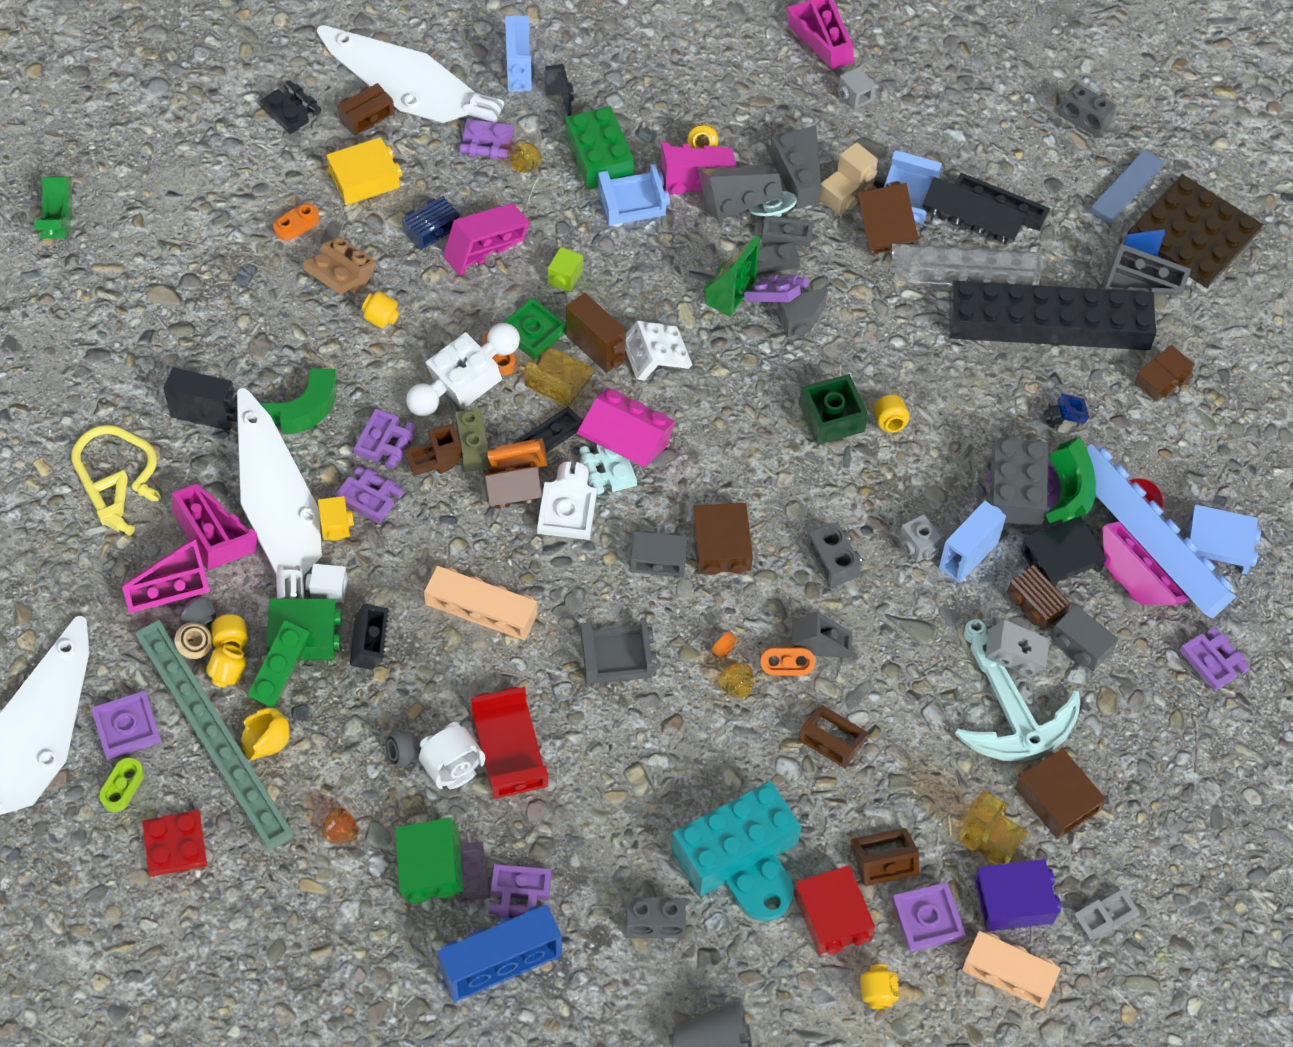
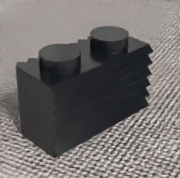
(369, 636)

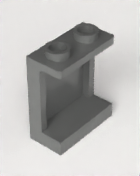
(617, 653)

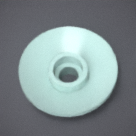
(776, 206)

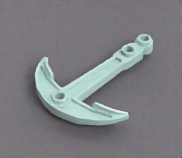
(1016, 746)

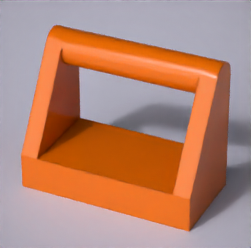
(518, 453)

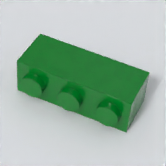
(280, 664)

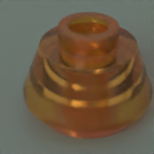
(340, 826)

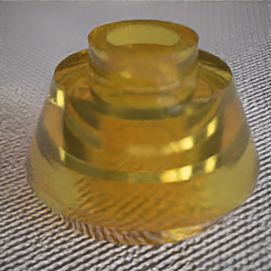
(525, 157)
(737, 680)

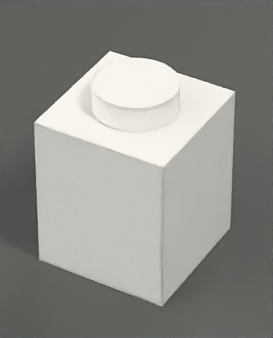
(327, 582)

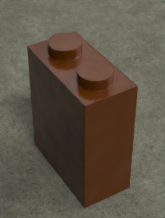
(887, 217)
(595, 332)
(722, 538)
(1059, 792)

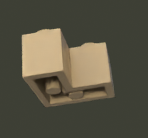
(854, 173)

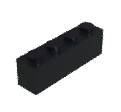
(973, 210)

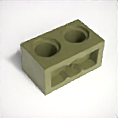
(472, 440)

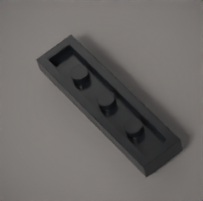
(1034, 212)

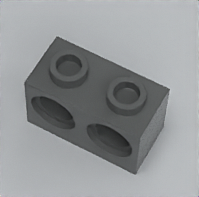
(1087, 110)
(829, 555)
(656, 918)

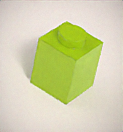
(565, 269)

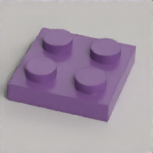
(126, 725)
(928, 917)

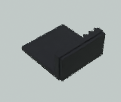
(557, 83)

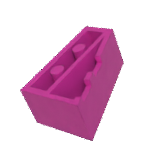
(822, 30)
(681, 164)
(483, 234)
(217, 532)
(168, 579)

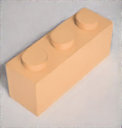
(1011, 968)

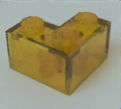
(990, 831)

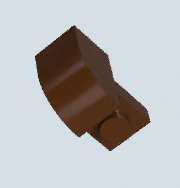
(440, 453)

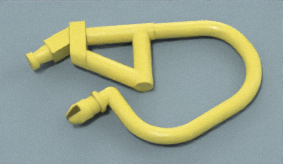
(112, 515)

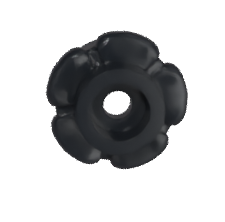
(1053, 415)

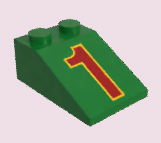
(733, 279)

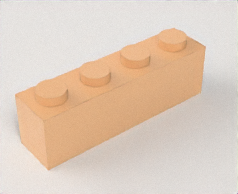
(481, 602)

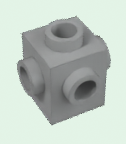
(920, 538)

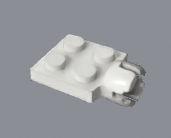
(568, 504)

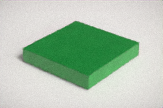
(536, 327)

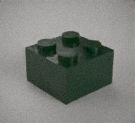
(833, 409)

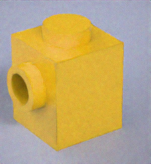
(335, 518)

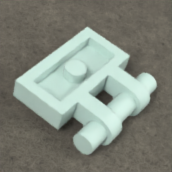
(616, 468)

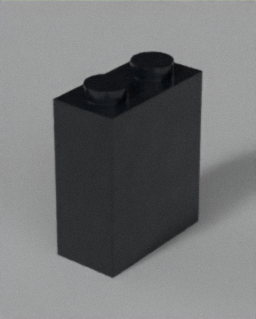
(201, 399)

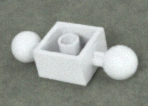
(463, 370)

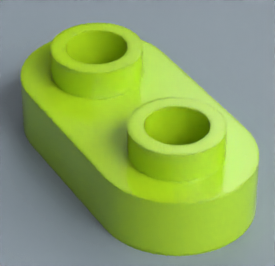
(120, 786)

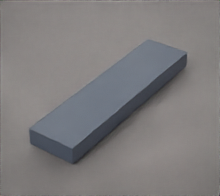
(1127, 187)

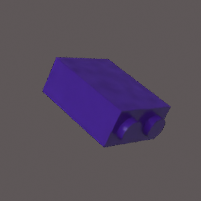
(1017, 895)

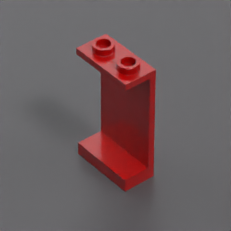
(508, 742)

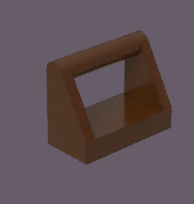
(826, 743)
(889, 864)

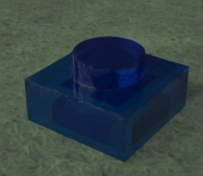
(1073, 408)

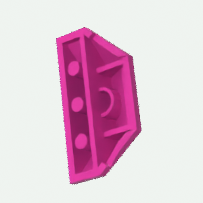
(1137, 569)

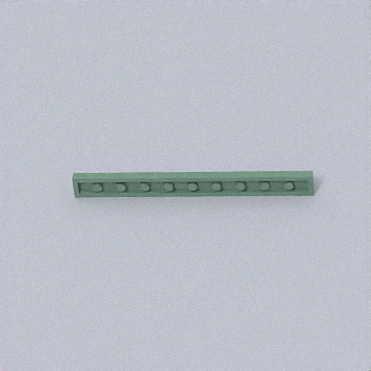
(214, 736)

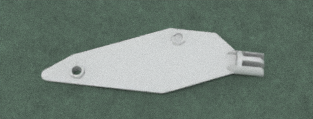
(409, 77)
(276, 498)
(41, 720)

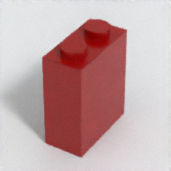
(834, 910)

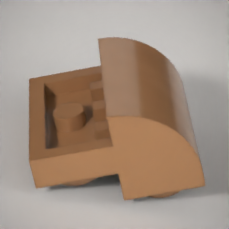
(341, 266)

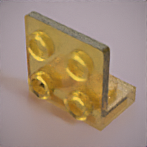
(558, 377)

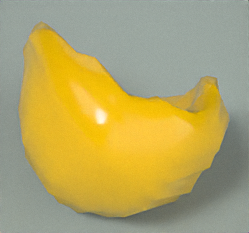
(264, 733)

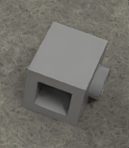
(856, 88)

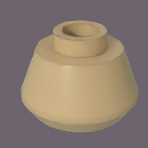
(193, 640)

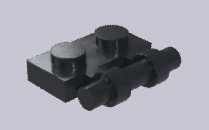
(285, 112)

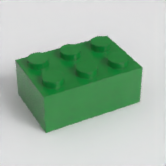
(598, 145)

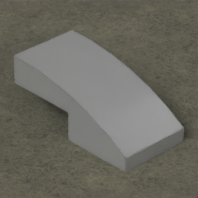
(1107, 915)

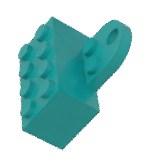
(740, 850)

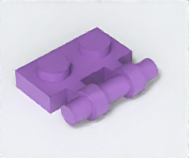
(487, 139)
(776, 289)
(377, 435)
(367, 500)
(1210, 663)
(518, 883)

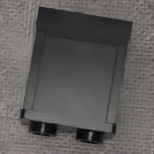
(1064, 550)

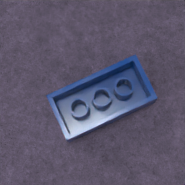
(500, 952)

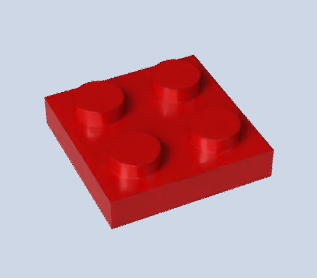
(174, 843)

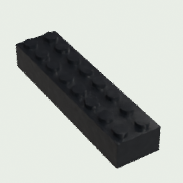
(1052, 315)

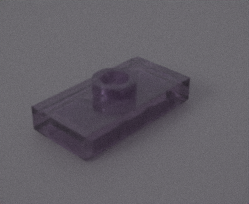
(474, 872)

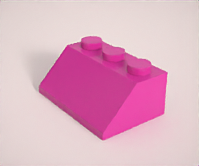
(627, 427)

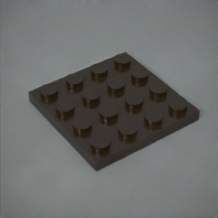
(1199, 229)

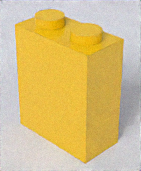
(364, 170)

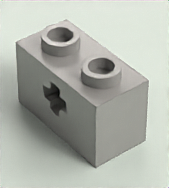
(1017, 648)

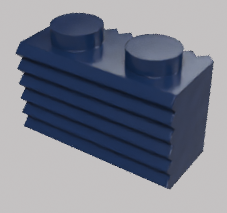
(430, 222)

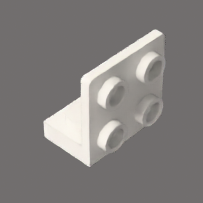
(655, 345)

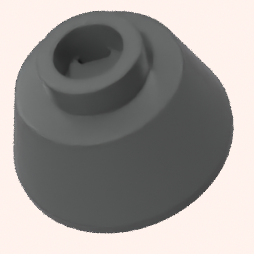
(199, 611)
(402, 748)

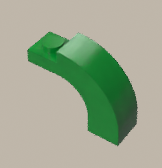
(56, 208)
(309, 407)
(1076, 481)

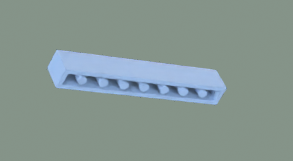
(1159, 536)

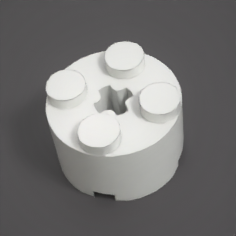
(451, 756)

